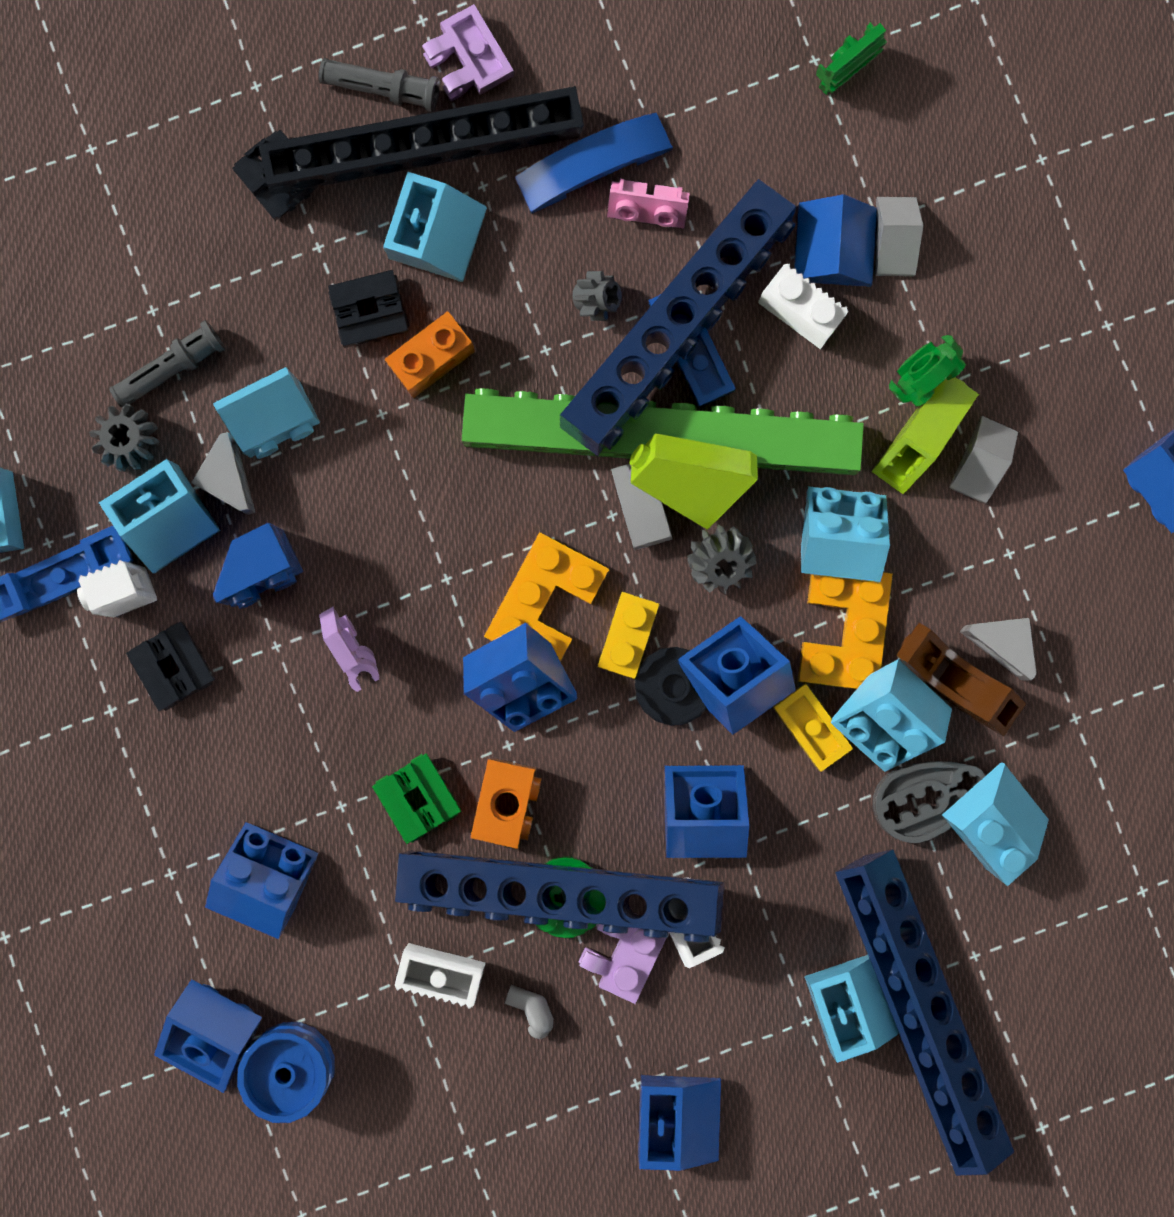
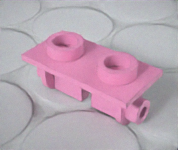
(631, 203)

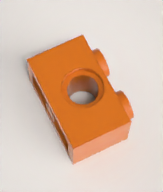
(430, 354)
(492, 824)

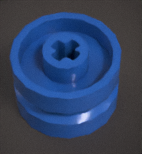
(264, 1070)

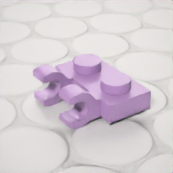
(476, 49)
(340, 638)
(629, 964)

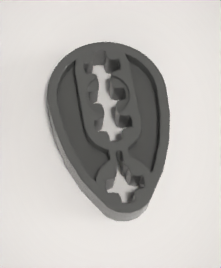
(913, 780)

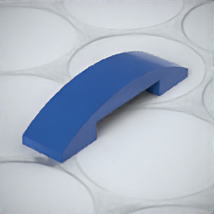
(592, 159)
(60, 573)

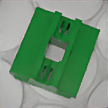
(851, 58)
(405, 817)

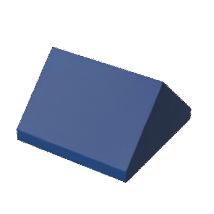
(836, 241)

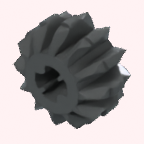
(112, 446)
(721, 559)

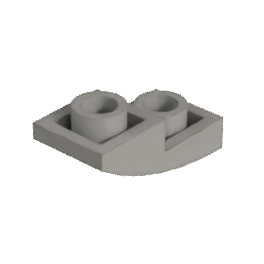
(641, 511)

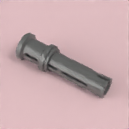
(397, 86)
(181, 356)

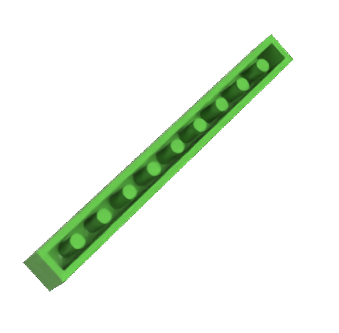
(778, 442)

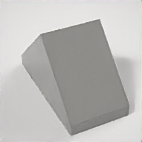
(897, 236)
(985, 460)
(224, 475)
(1007, 643)

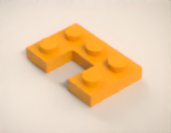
(543, 569)
(862, 634)

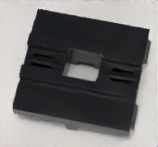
(252, 174)
(351, 294)
(148, 664)

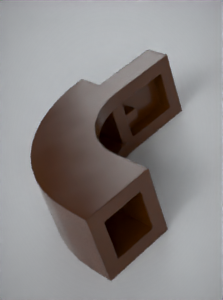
(959, 681)

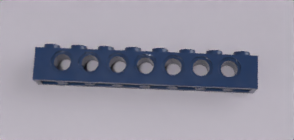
(757, 209)
(417, 888)
(925, 1013)

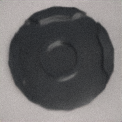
(666, 690)

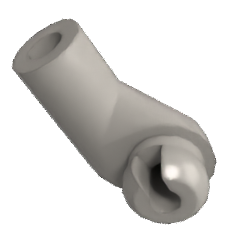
(535, 1009)

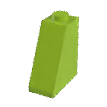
(925, 434)
(693, 475)

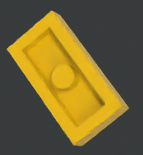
(628, 635)
(812, 727)

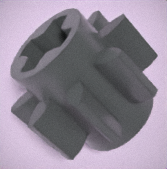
(597, 295)

